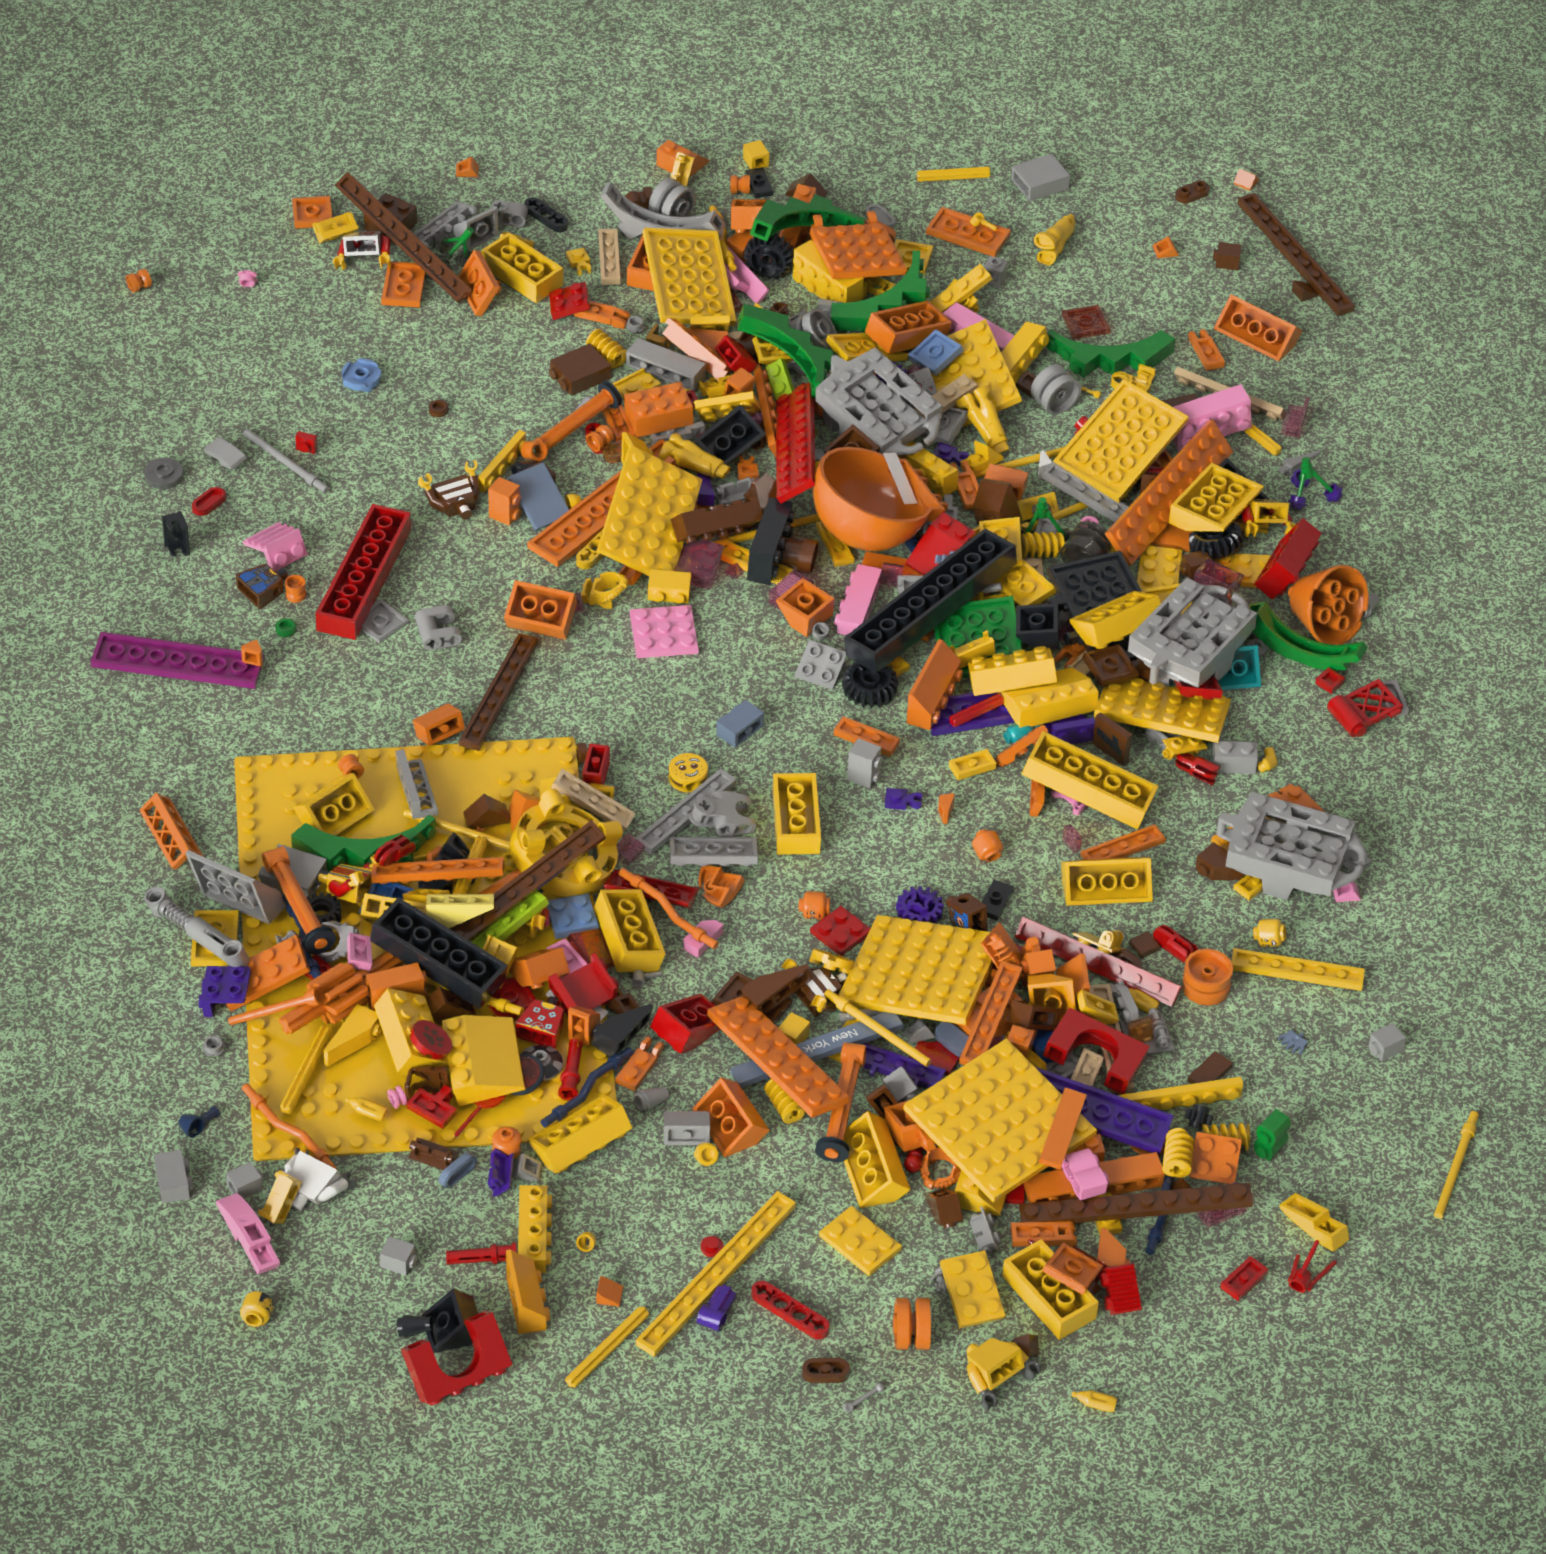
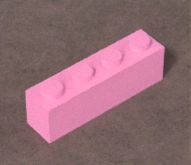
(963, 317)
(858, 599)

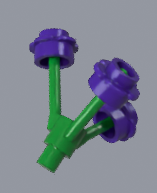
(1301, 479)

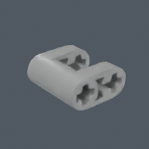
(428, 629)

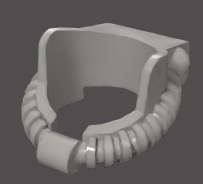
(341, 949)

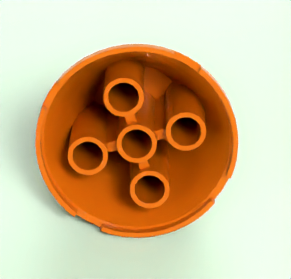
(1331, 603)

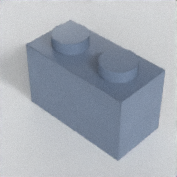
(740, 723)

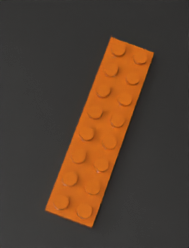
(778, 1056)

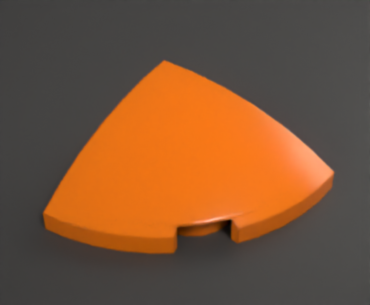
(718, 885)

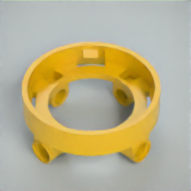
(587, 875)

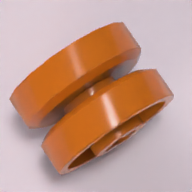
(1207, 977)
(912, 1323)

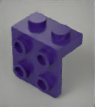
(1072, 729)
(223, 985)

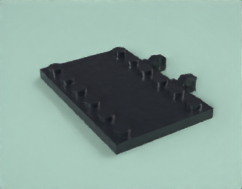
(1090, 584)

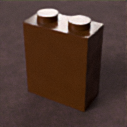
(580, 369)

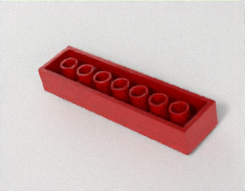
(363, 571)

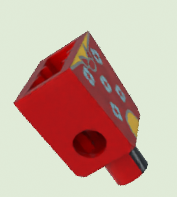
(541, 1022)

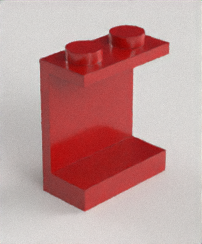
(585, 987)

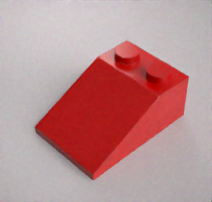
(941, 537)
(685, 1022)

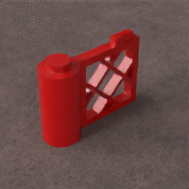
(1352, 714)

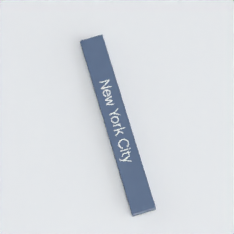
(822, 1046)

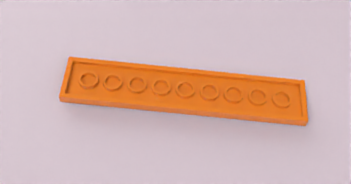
(1151, 510)
(580, 523)

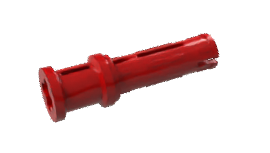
(570, 1077)
(493, 1254)

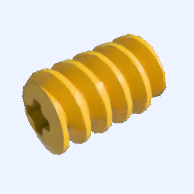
(607, 347)
(1042, 543)
(783, 1103)
(1239, 1133)
(1178, 1153)

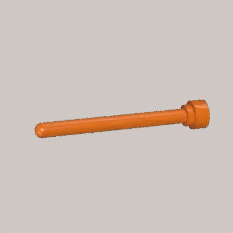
(312, 997)

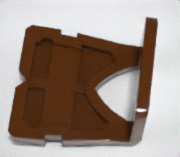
(433, 1080)

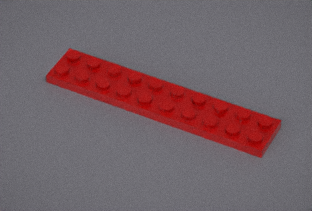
(795, 443)

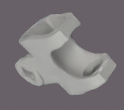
(723, 813)

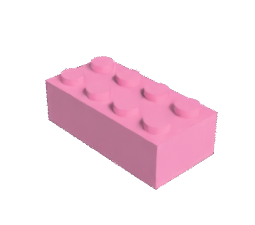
(1227, 408)

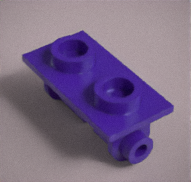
(501, 1172)

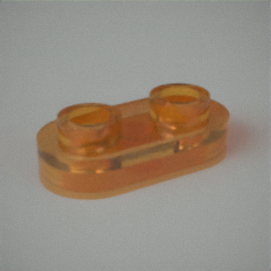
(613, 452)

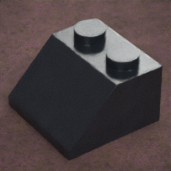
(1039, 625)
(448, 1321)

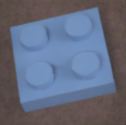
(936, 352)
(571, 915)

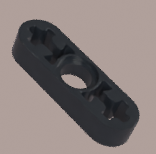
(537, 208)

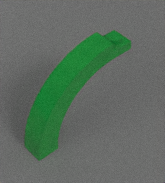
(1299, 648)

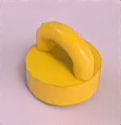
(706, 1154)

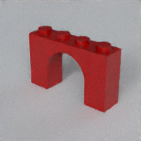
(1081, 1029)
(488, 1358)

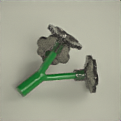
(443, 243)

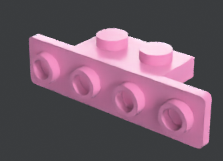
(746, 280)

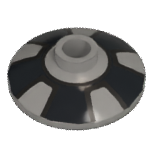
(549, 1057)

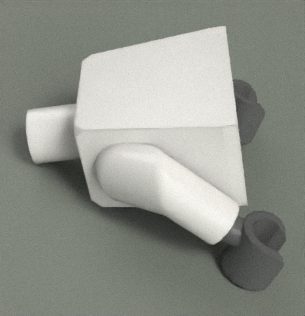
(318, 1179)

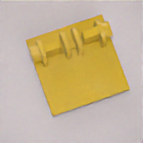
(1108, 942)

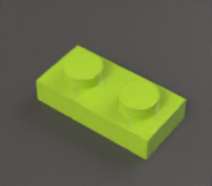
(780, 378)

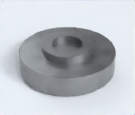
(163, 473)

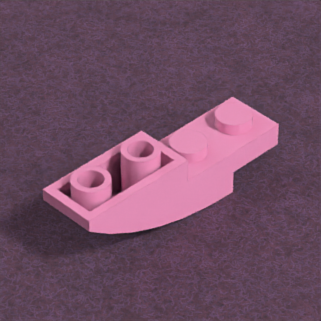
(249, 1231)

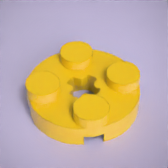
(831, 961)

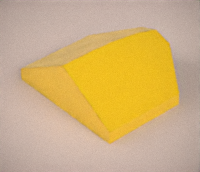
(768, 353)

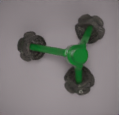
(1043, 510)

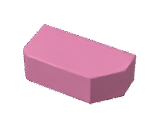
(714, 930)

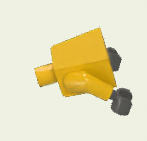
(995, 1363)

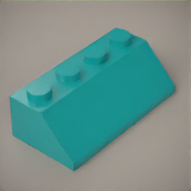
(1246, 669)

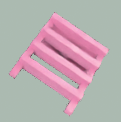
(279, 543)

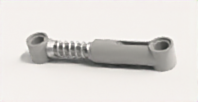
(196, 928)

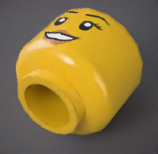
(1270, 932)

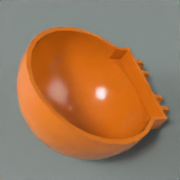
(862, 503)

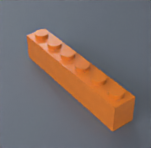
(1124, 1176)

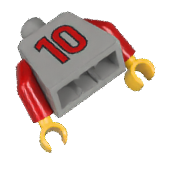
(364, 244)

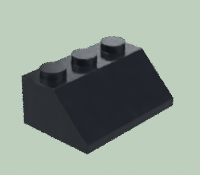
(730, 435)

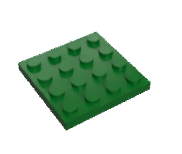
(974, 618)

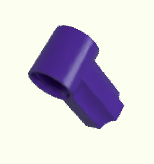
(715, 1312)

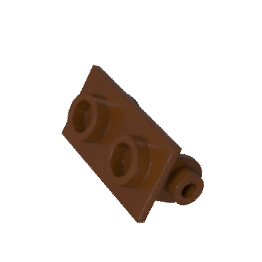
(432, 1153)

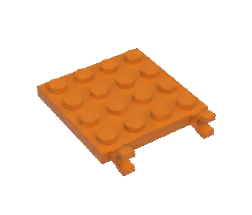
(857, 249)

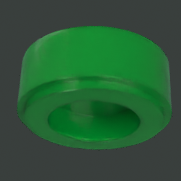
(285, 627)

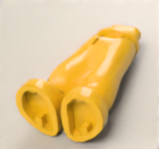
(1054, 239)
(985, 418)
(693, 457)

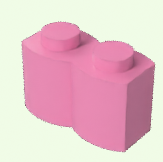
(1085, 1174)

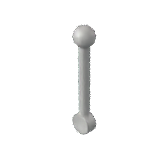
(848, 1407)

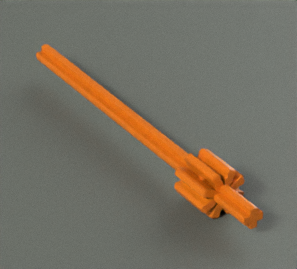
(346, 988)

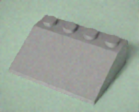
(236, 889)

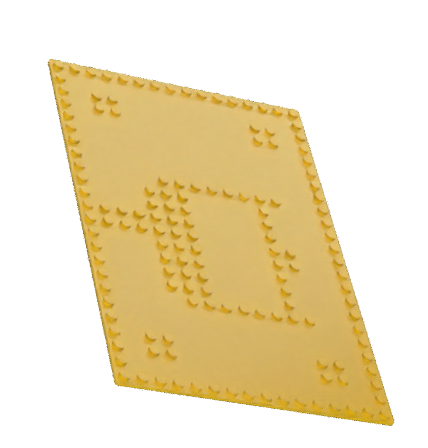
(266, 817)

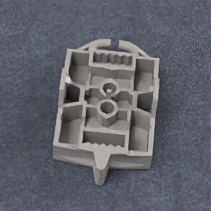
(875, 408)
(1196, 642)
(1287, 853)

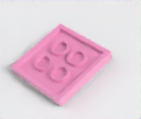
(663, 631)

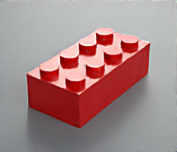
(1288, 559)

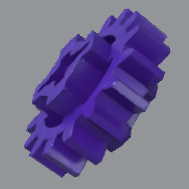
(920, 905)

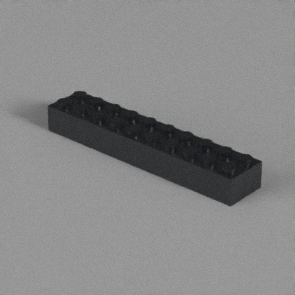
(930, 600)

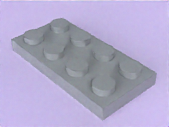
(713, 851)

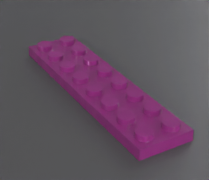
(174, 660)

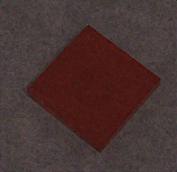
(1085, 322)
(591, 942)

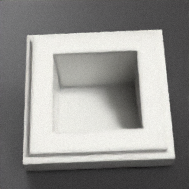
(1043, 463)

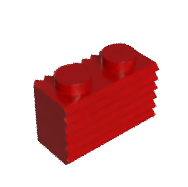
(735, 355)
(596, 764)
(1121, 1289)

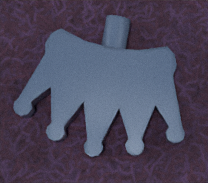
(1293, 1041)

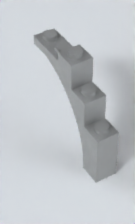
(634, 217)

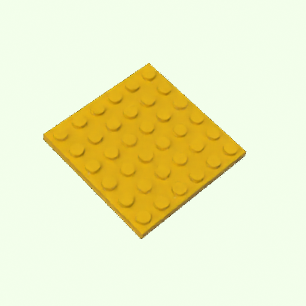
(919, 970)
(994, 1118)

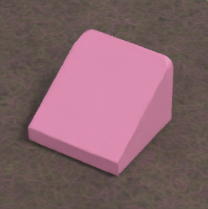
(1347, 893)

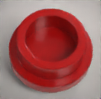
(711, 1246)

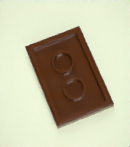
(733, 988)

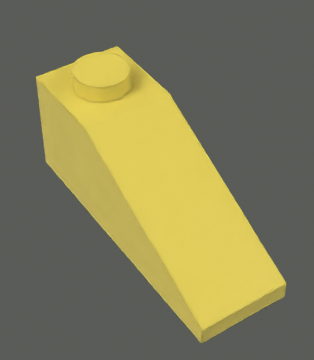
(457, 908)

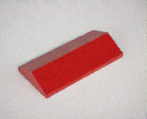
(676, 893)

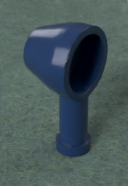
(190, 1121)

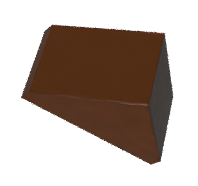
(808, 180)
(485, 813)

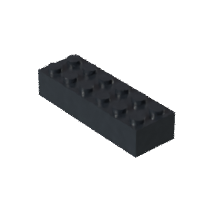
(440, 952)

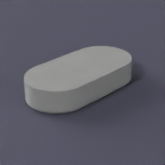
(882, 215)

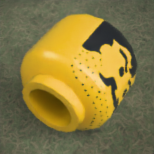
(256, 1308)

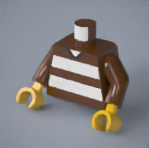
(455, 494)
(813, 992)

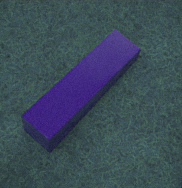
(706, 493)

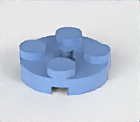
(364, 383)

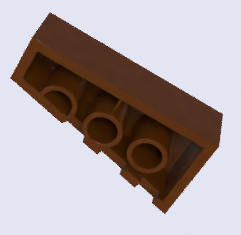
(717, 520)

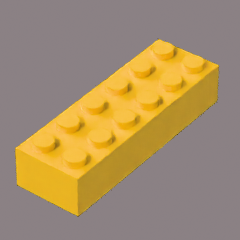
(1090, 780)

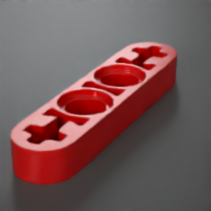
(788, 1312)

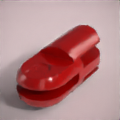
(1198, 767)
(394, 850)
(1174, 942)

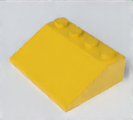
(1213, 500)
(1046, 703)
(483, 1057)

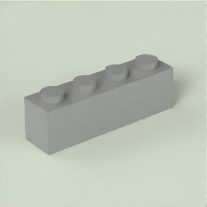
(666, 364)

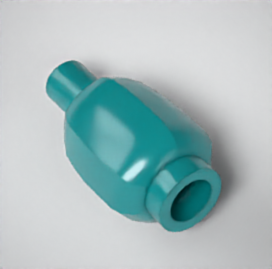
(1015, 733)

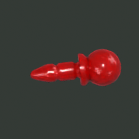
(913, 1162)

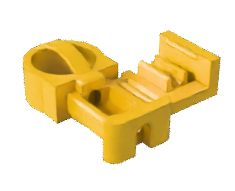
(1144, 377)
(714, 389)

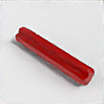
(976, 710)

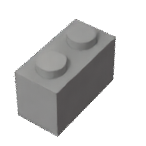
(864, 763)
(172, 1176)

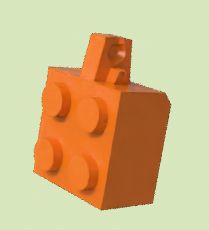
(905, 1130)

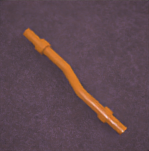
(697, 932)
(259, 1103)

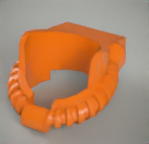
(932, 1157)

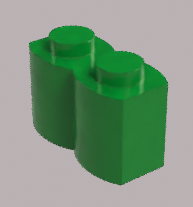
(1272, 1135)

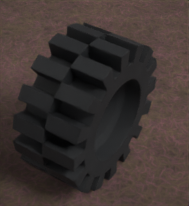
(328, 904)

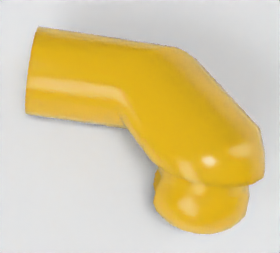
(1269, 761)

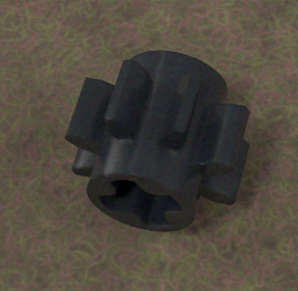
(1198, 1116)

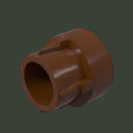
(800, 554)

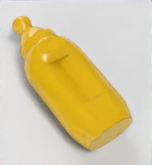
(1143, 1001)
(368, 1108)
(1096, 1400)

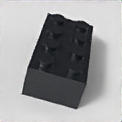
(770, 541)

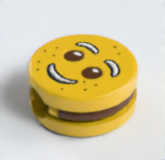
(687, 772)

